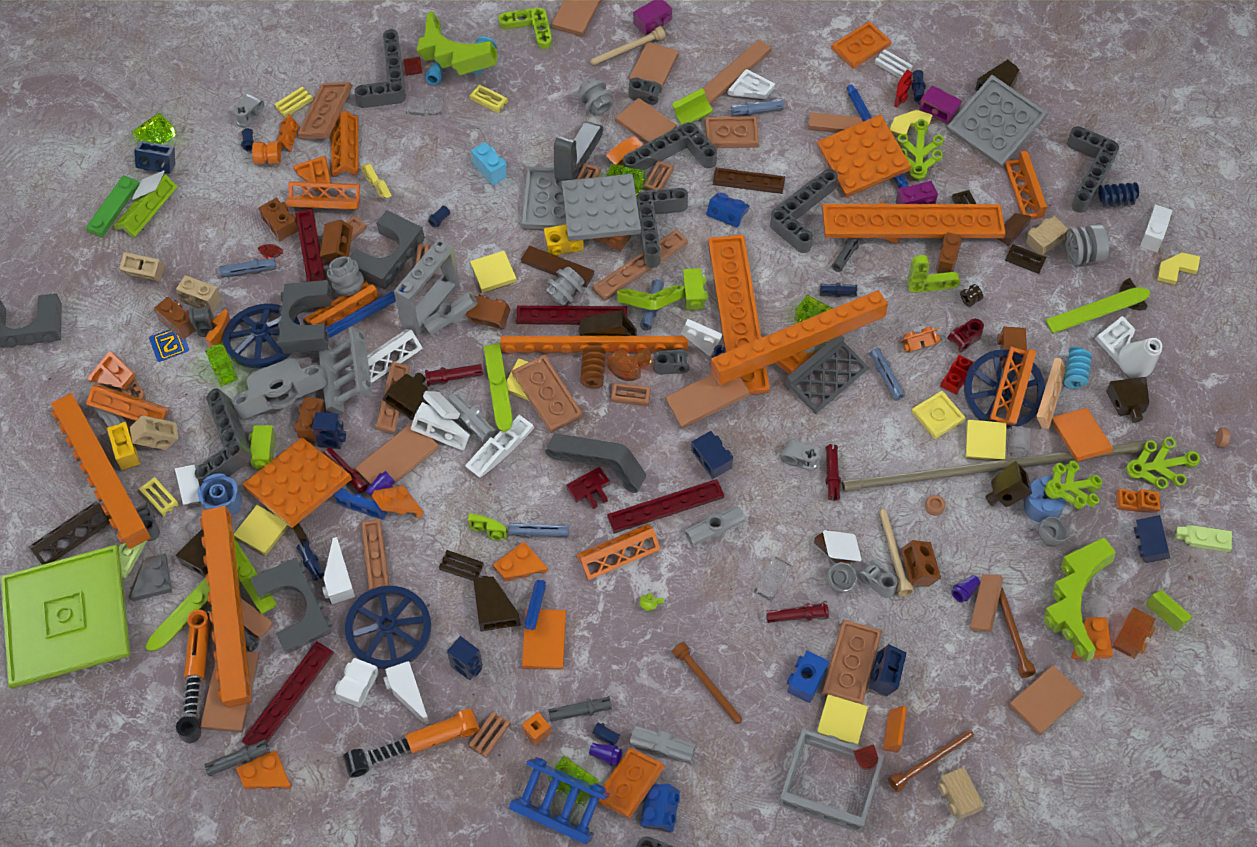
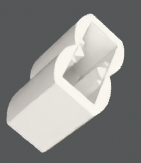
(356, 683)

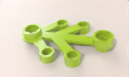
(920, 152)
(1161, 465)
(1055, 489)

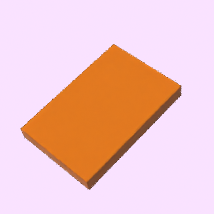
(861, 44)
(1081, 434)
(546, 643)
(631, 782)

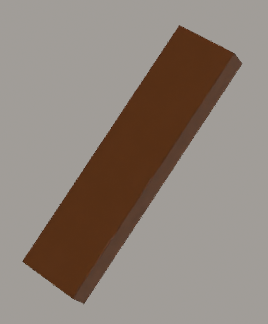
(749, 180)
(551, 264)

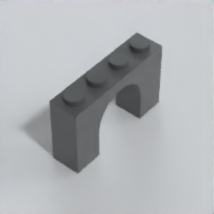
(383, 270)
(295, 299)
(44, 328)
(291, 576)

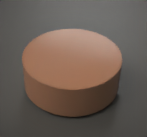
(1222, 437)
(935, 505)

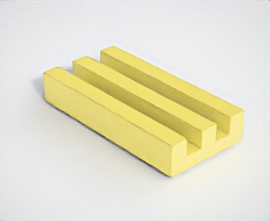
(291, 100)
(486, 100)
(168, 507)

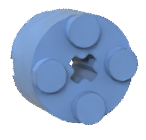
(220, 491)
(1039, 505)

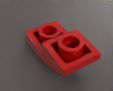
(902, 88)
(956, 376)

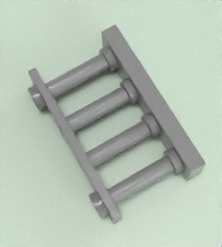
(330, 366)

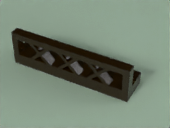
(66, 527)

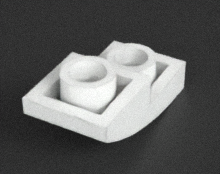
(187, 484)

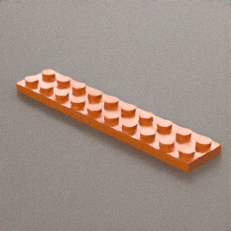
(912, 220)
(736, 301)

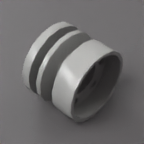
(1086, 244)

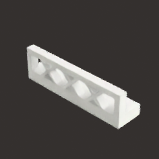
(386, 349)

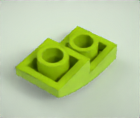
(494, 529)

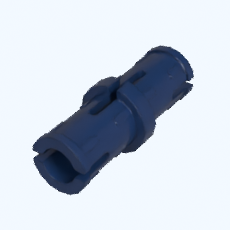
(918, 79)
(838, 289)
(310, 561)

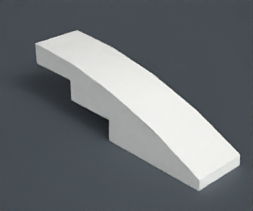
(498, 448)

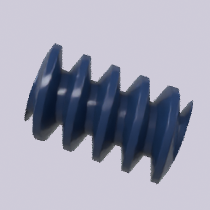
(1118, 193)

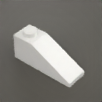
(1156, 228)
(432, 424)
(336, 576)
(404, 688)

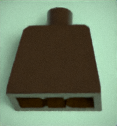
(407, 394)
(1129, 397)
(1010, 486)
(193, 555)

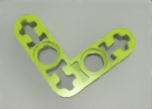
(531, 19)
(920, 281)
(651, 301)

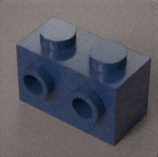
(712, 454)
(1152, 538)

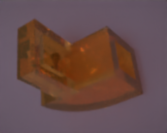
(626, 367)

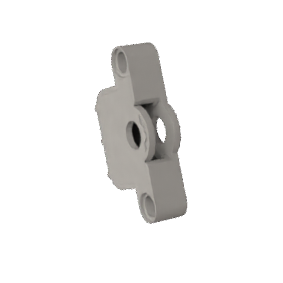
(274, 381)

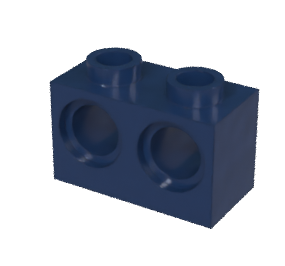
(154, 157)
(328, 430)
(465, 658)
(887, 670)

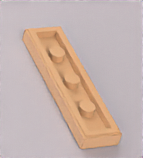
(1051, 393)

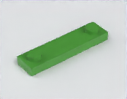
(112, 206)

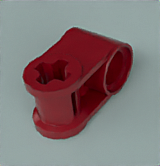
(964, 336)

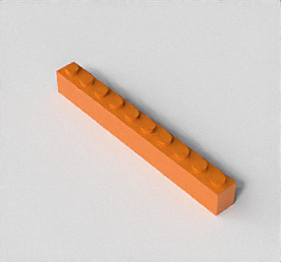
(798, 337)
(100, 472)
(226, 607)

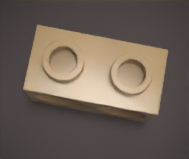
(141, 266)
(198, 293)
(154, 432)

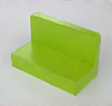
(692, 107)
(1168, 610)

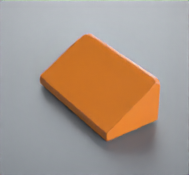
(895, 729)

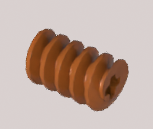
(593, 366)

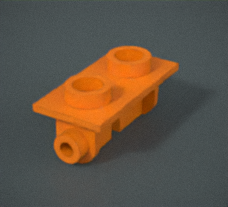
(287, 133)
(913, 340)

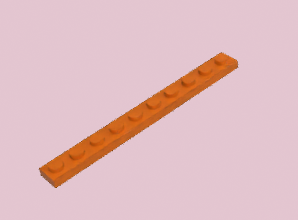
(570, 344)

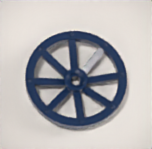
(259, 331)
(969, 396)
(389, 631)

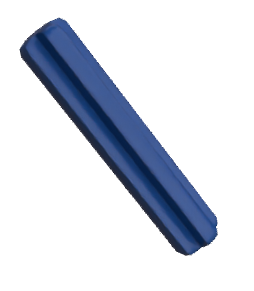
(535, 604)

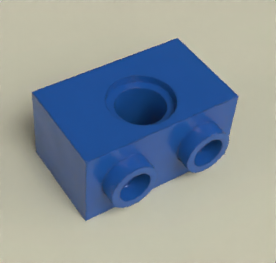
(803, 687)

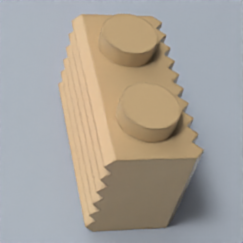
(1046, 236)
(960, 793)

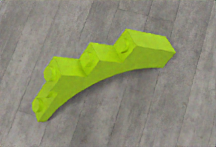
(447, 53)
(1066, 613)

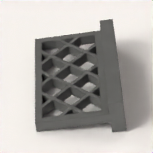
(813, 364)

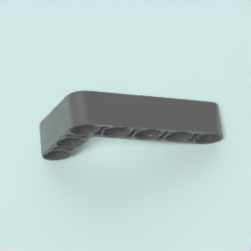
(385, 92)
(670, 143)
(1103, 151)
(572, 154)
(652, 203)
(786, 214)
(236, 448)
(600, 454)

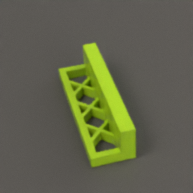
(145, 207)

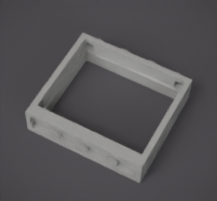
(438, 255)
(817, 809)

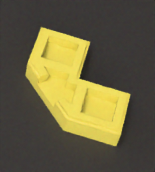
(903, 122)
(380, 185)
(1182, 262)

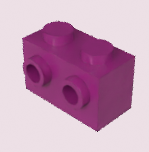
(652, 15)
(940, 104)
(917, 194)

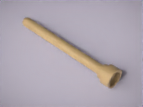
(657, 34)
(903, 586)

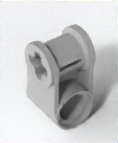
(248, 110)
(800, 454)
(875, 576)

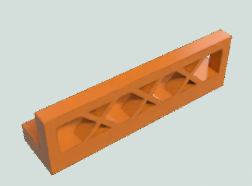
(348, 142)
(1031, 182)
(323, 201)
(343, 306)
(1019, 388)
(124, 404)
(614, 545)

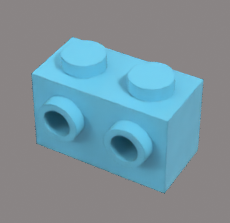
(489, 163)

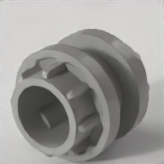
(595, 96)
(345, 276)
(565, 286)

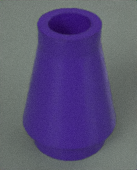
(381, 482)
(963, 590)
(607, 753)

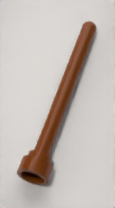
(682, 652)
(1025, 668)
(899, 781)

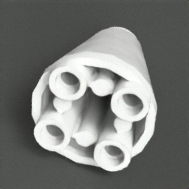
(1139, 357)

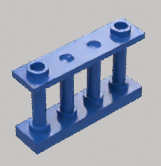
(542, 813)

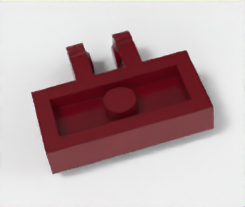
(587, 485)

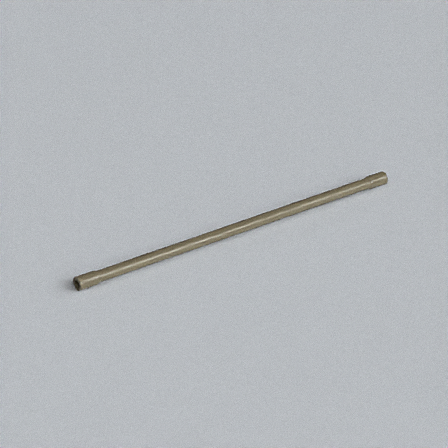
(858, 483)

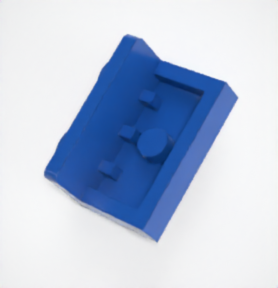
(727, 209)
(660, 807)

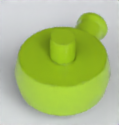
(650, 602)

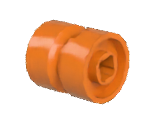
(263, 153)

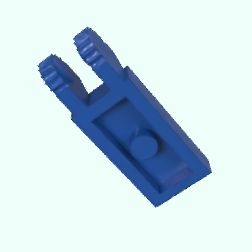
(359, 503)

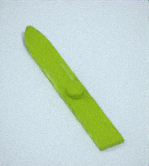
(1097, 309)
(498, 387)
(246, 572)
(179, 617)

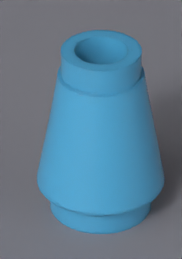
(434, 74)

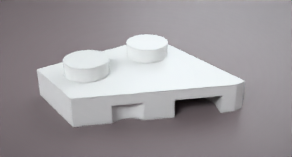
(751, 86)
(701, 336)
(1116, 337)

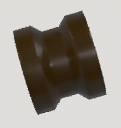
(971, 295)

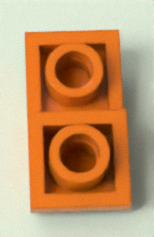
(617, 153)
(220, 322)
(1139, 501)

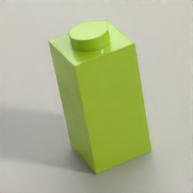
(694, 291)
(262, 445)

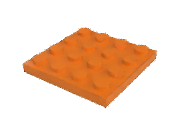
(864, 155)
(297, 482)

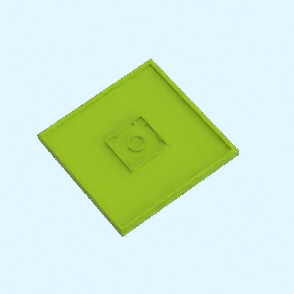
(64, 616)

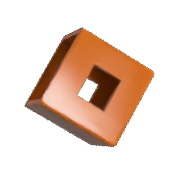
(541, 733)

